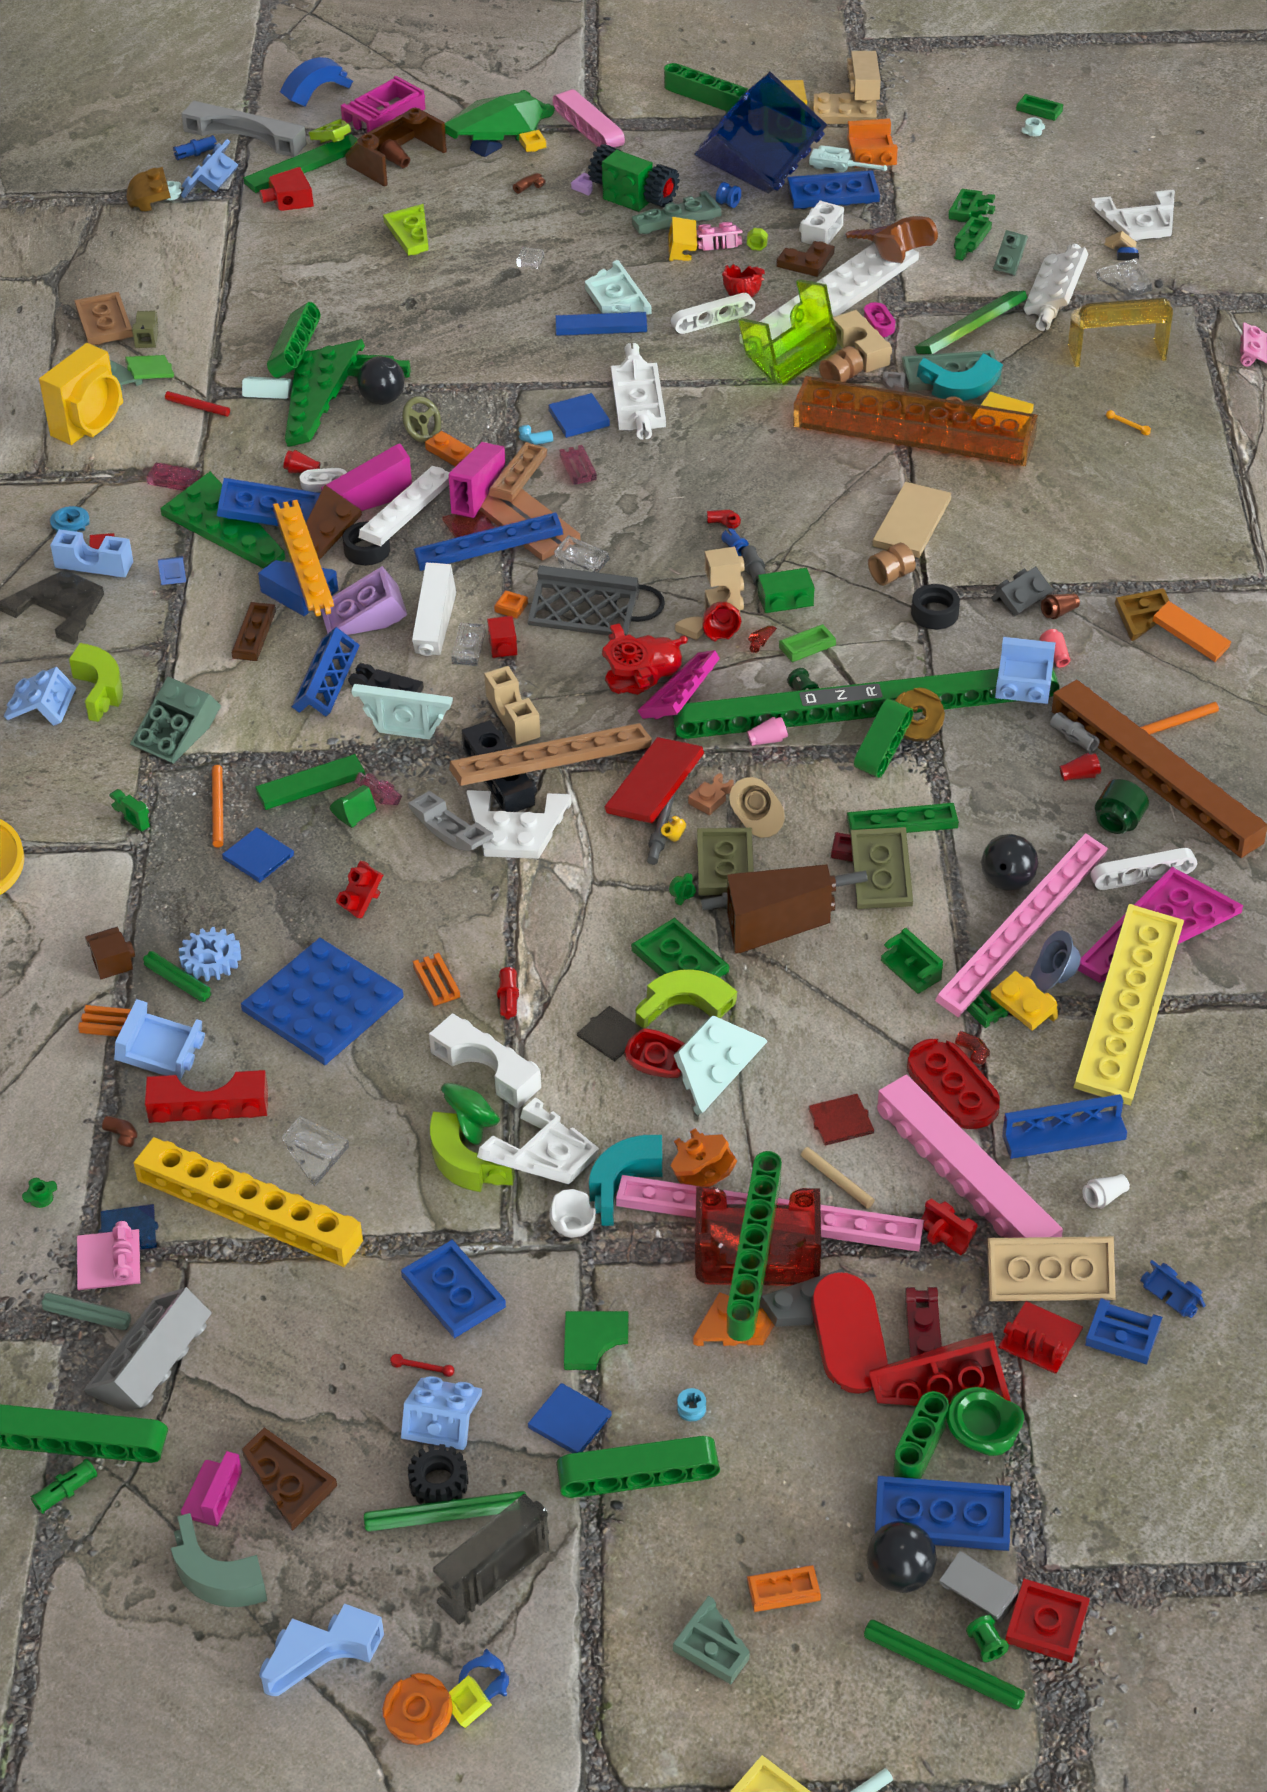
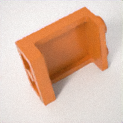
(872, 142)

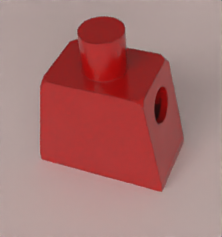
(288, 190)

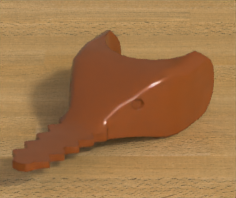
(899, 237)

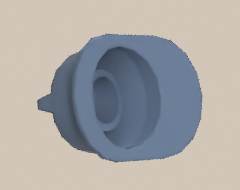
(1056, 962)

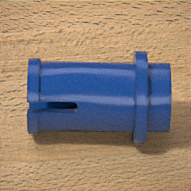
(734, 540)

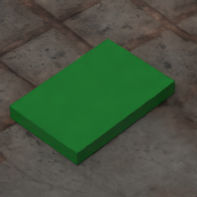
(677, 948)

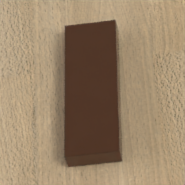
(253, 631)

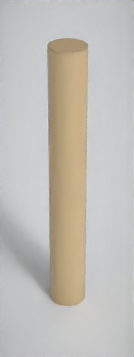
(837, 1177)

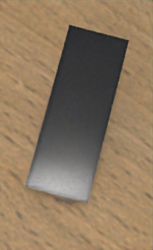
(1127, 253)

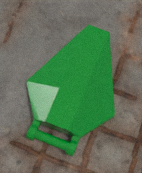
(499, 116)

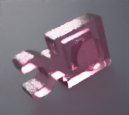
(381, 790)

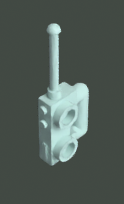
(837, 158)

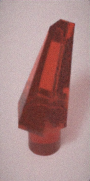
(760, 637)

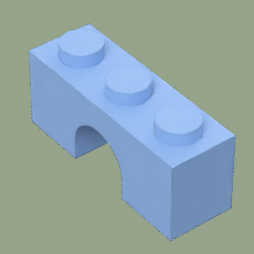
(74, 554)

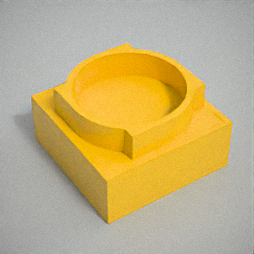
(80, 394)

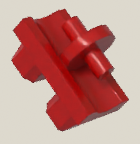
(360, 890)
(946, 1227)

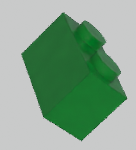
(785, 590)

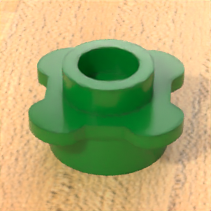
(682, 888)
(42, 1198)

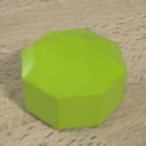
(757, 239)

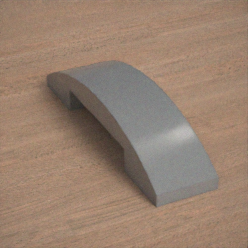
(445, 825)

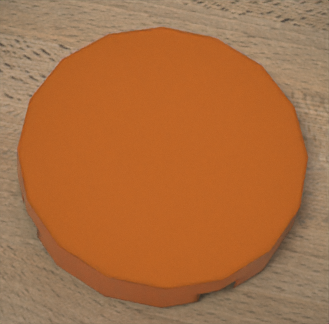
(417, 1709)

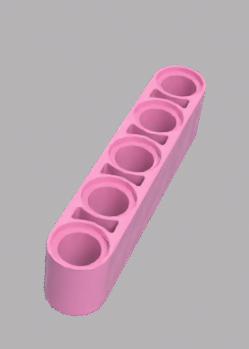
(588, 119)

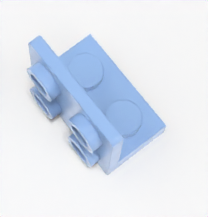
(47, 691)
(439, 1412)

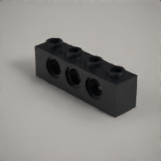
(510, 792)

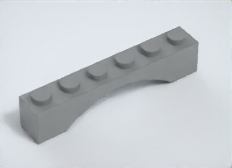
(210, 119)

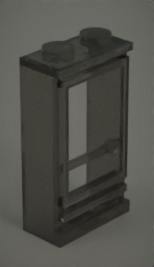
(492, 1557)

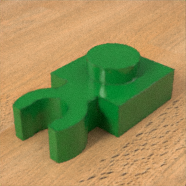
(134, 811)

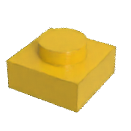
(532, 141)

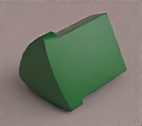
(354, 806)

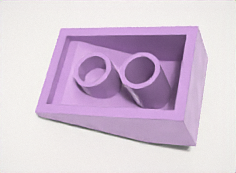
(366, 605)

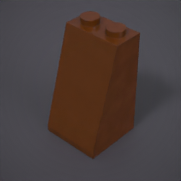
(778, 904)

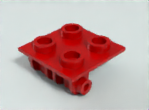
(1040, 1337)

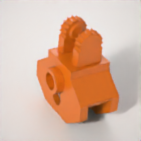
(703, 1159)

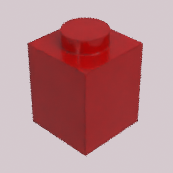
(502, 636)

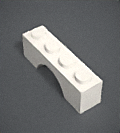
(460, 1042)

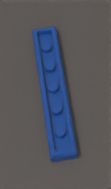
(489, 540)

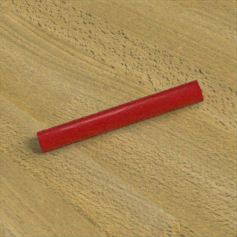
(196, 403)

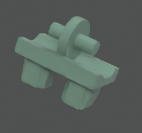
(1010, 252)

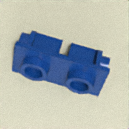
(1183, 1296)

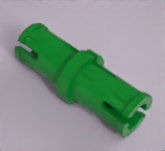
(64, 1486)

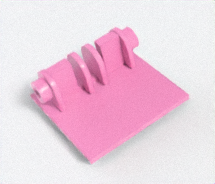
(725, 231)
(1253, 345)
(108, 1258)

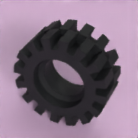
(437, 1460)

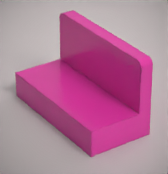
(213, 1489)

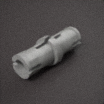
(1074, 732)

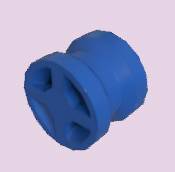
(728, 195)

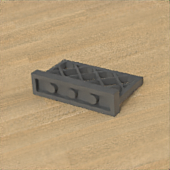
(587, 585)

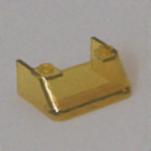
(1121, 314)

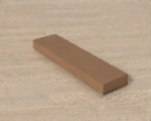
(518, 472)

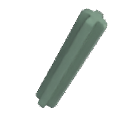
(86, 1311)

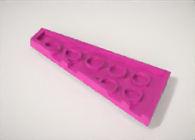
(1171, 895)

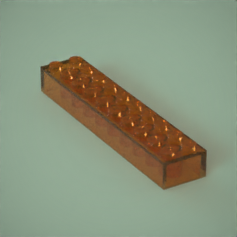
(915, 420)

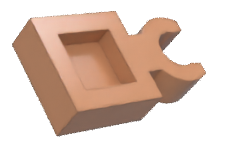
(710, 796)

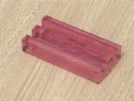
(586, 461)

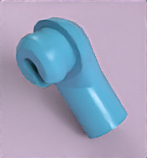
(534, 438)

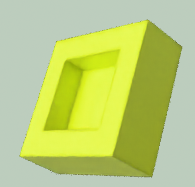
(468, 1701)

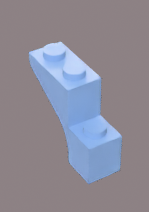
(306, 1647)

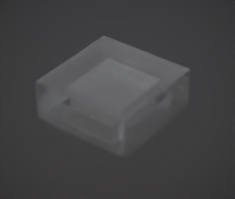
(530, 257)

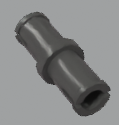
(753, 563)

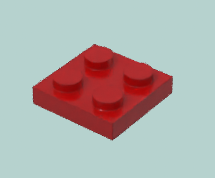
(1047, 1620)

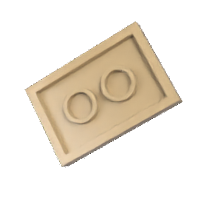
(843, 108)

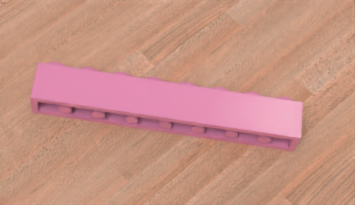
(963, 1162)

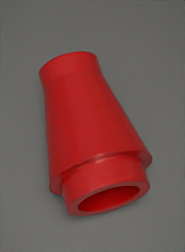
(298, 462)
(1083, 767)

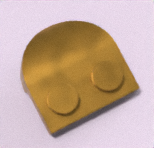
(147, 188)

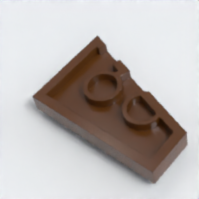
(330, 520)
(287, 1476)

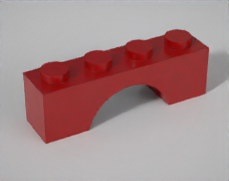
(241, 1097)

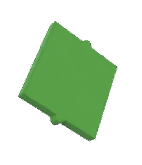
(149, 367)

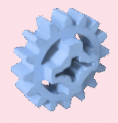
(208, 955)

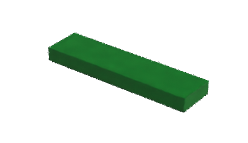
(309, 782)
(913, 818)

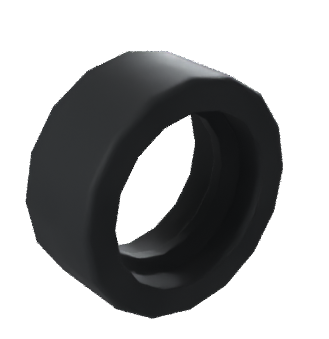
(363, 555)
(935, 594)

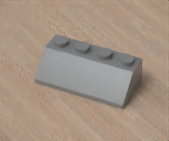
(149, 1350)

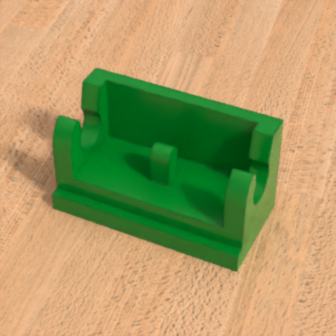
(912, 961)

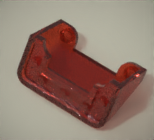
(794, 1241)

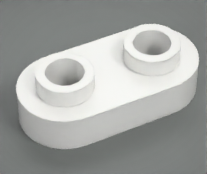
(314, 479)

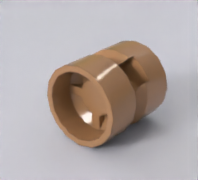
(841, 365)
(891, 564)

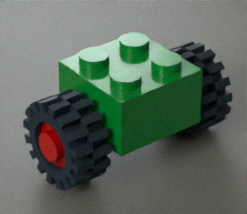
(631, 179)

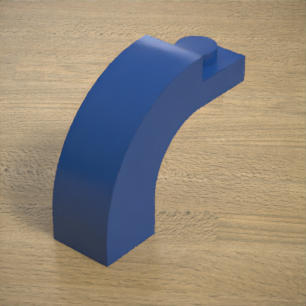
(310, 75)

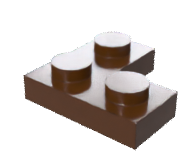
(807, 263)

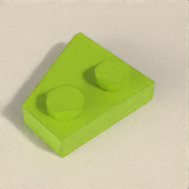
(332, 131)

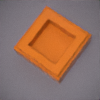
(511, 604)

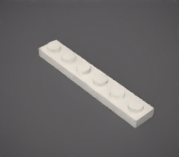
(405, 506)

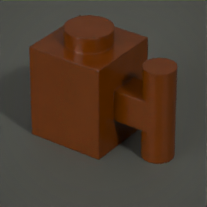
(110, 952)

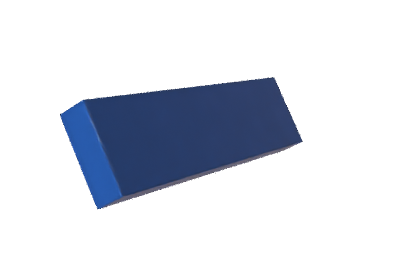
(601, 323)

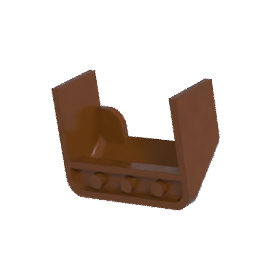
(415, 123)

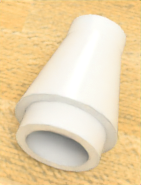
(1104, 1190)

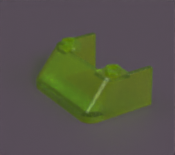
(801, 345)

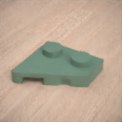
(712, 1643)

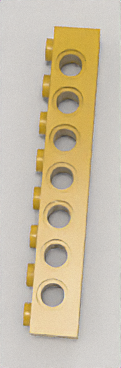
(249, 1201)

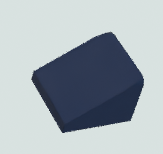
(485, 147)

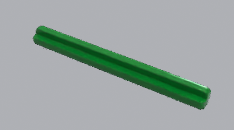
(439, 1511)
(944, 1664)

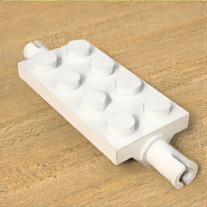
(1055, 284)
(637, 394)

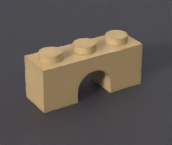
(854, 330)
(724, 570)
(517, 715)

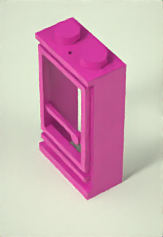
(365, 106)

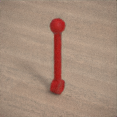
(397, 1361)

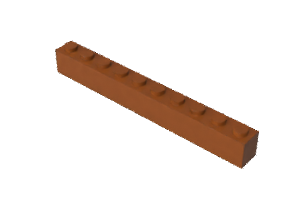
(1162, 770)

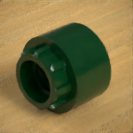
(1121, 806)

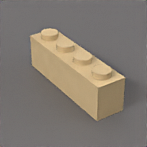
(864, 75)

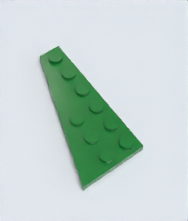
(314, 385)
(197, 512)

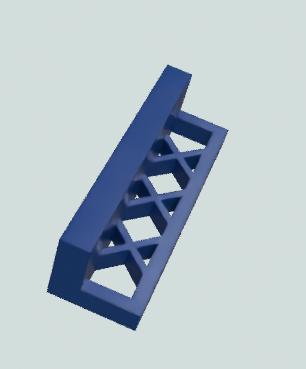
(322, 666)
(1063, 1130)

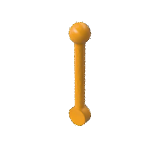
(1145, 430)

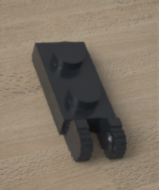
(369, 676)

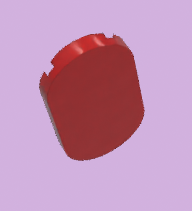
(954, 1083)
(848, 1331)

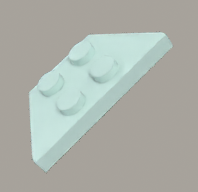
(616, 291)
(402, 711)
(715, 1058)

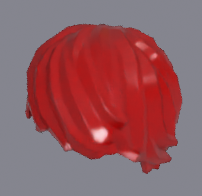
(742, 282)

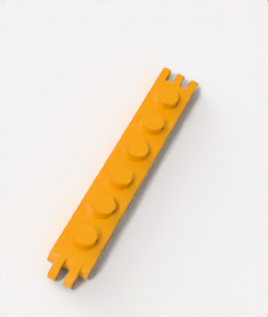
(304, 558)

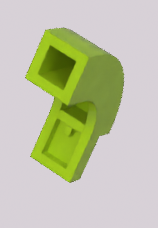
(100, 668)
(685, 987)
(460, 1163)

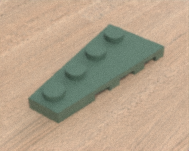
(696, 209)

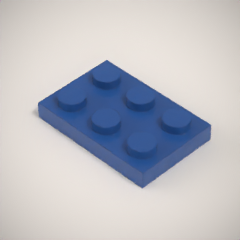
(453, 1288)

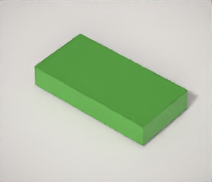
(807, 643)

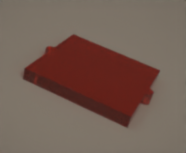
(463, 525)
(841, 1119)

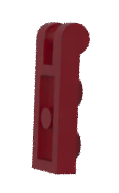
(922, 1323)

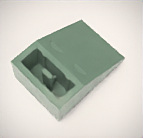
(175, 720)

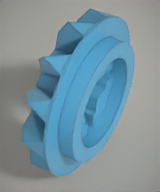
(76, 514)

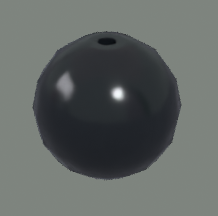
(380, 380)
(1009, 862)
(901, 1556)

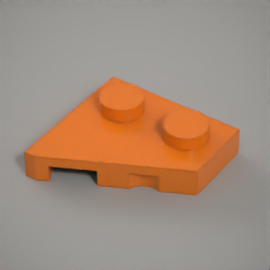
(715, 1326)

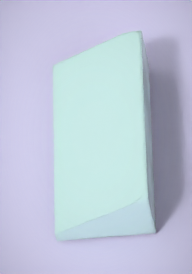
(266, 387)

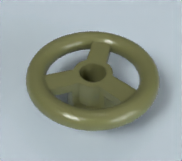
(417, 421)

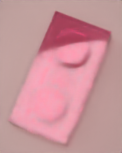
(172, 476)

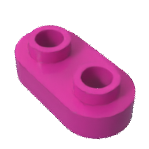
(880, 318)

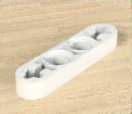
(738, 306)
(1112, 874)

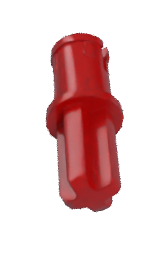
(508, 992)

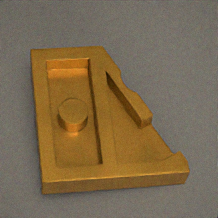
(1138, 610)

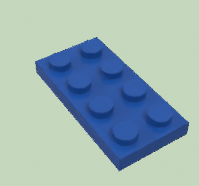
(833, 188)
(255, 501)
(948, 1510)

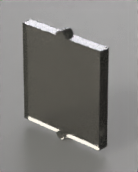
(609, 1032)

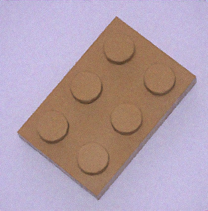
(103, 318)

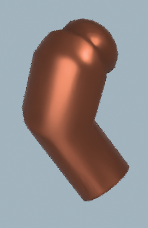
(528, 181)
(122, 1127)

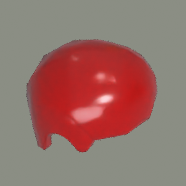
(721, 621)

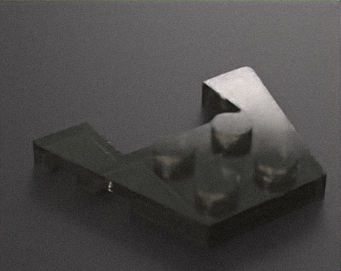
(63, 595)

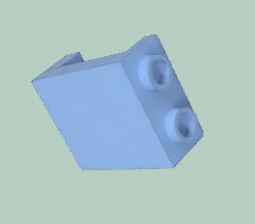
(1025, 670)
(157, 1042)

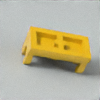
(681, 237)

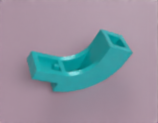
(964, 384)
(630, 1157)

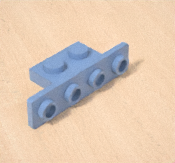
(214, 172)

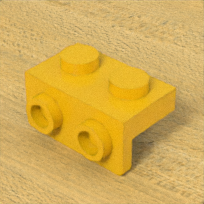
(1025, 1000)

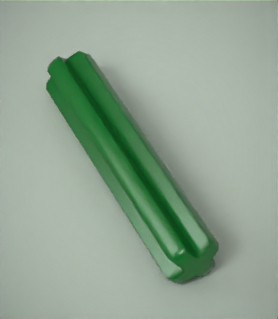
(177, 976)

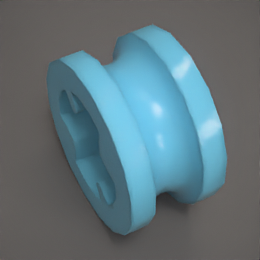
(687, 1413)

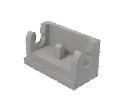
(980, 1586)

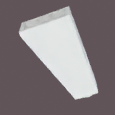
(434, 609)

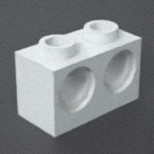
(822, 223)

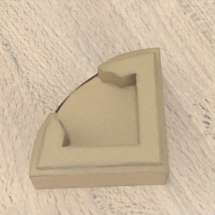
(1119, 240)
(690, 627)

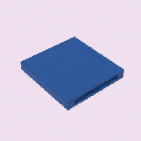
(258, 854)
(569, 1419)

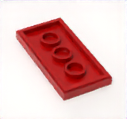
(654, 780)

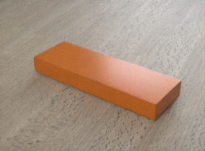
(1191, 631)

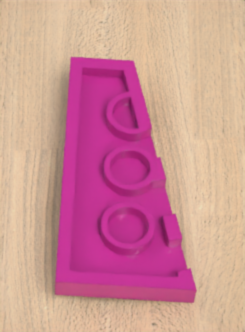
(680, 687)

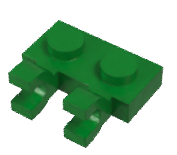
(972, 204)

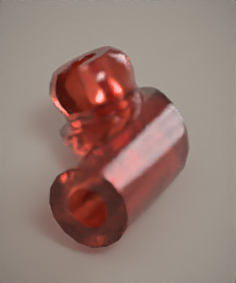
(975, 1044)

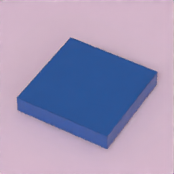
(579, 415)

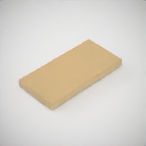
(912, 518)
(1051, 1268)

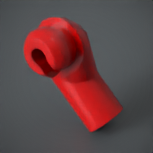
(725, 517)

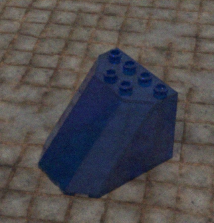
(763, 135)

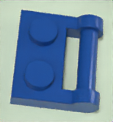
(1120, 1337)

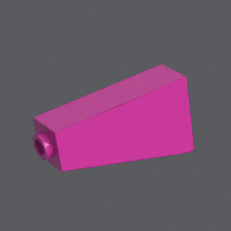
(473, 478)
(376, 480)

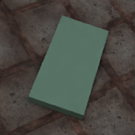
(950, 361)

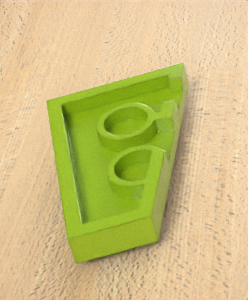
(409, 228)

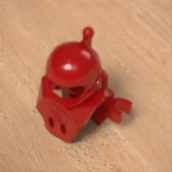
(639, 661)

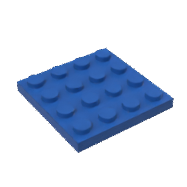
(322, 1000)

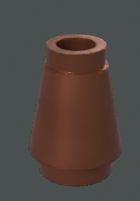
(394, 153)
(1059, 604)

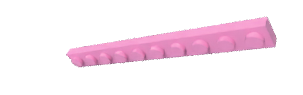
(1021, 925)
(835, 1221)

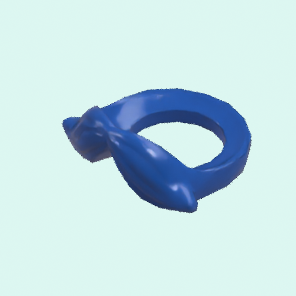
(500, 1683)

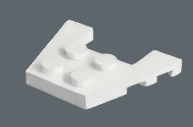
(1142, 221)
(517, 832)
(551, 1153)

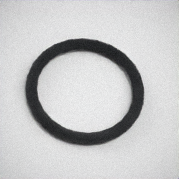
(654, 614)

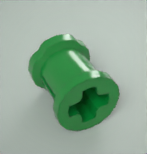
(987, 1638)

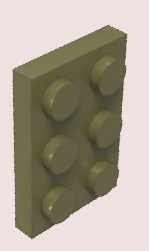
(722, 853)
(887, 866)

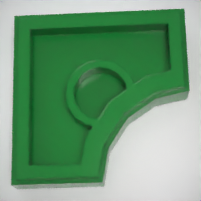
(591, 1335)

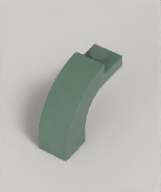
(215, 1581)

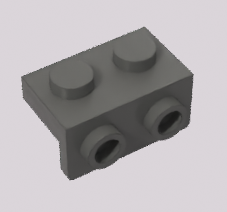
(1023, 591)

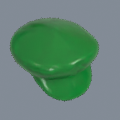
(471, 1109)
(984, 1420)

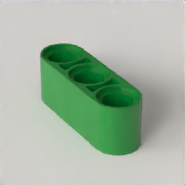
(883, 738)
(921, 1425)

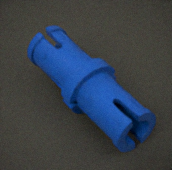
(195, 147)

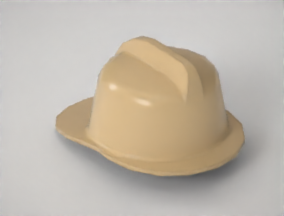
(757, 807)

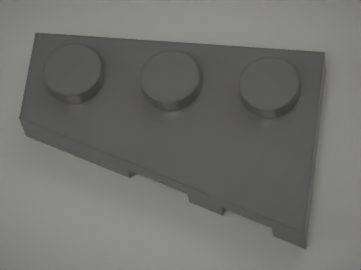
(792, 1304)

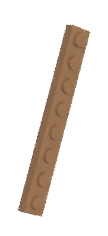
(549, 754)

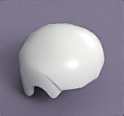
(572, 1213)

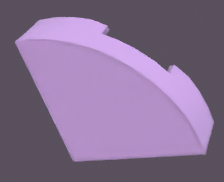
(582, 184)

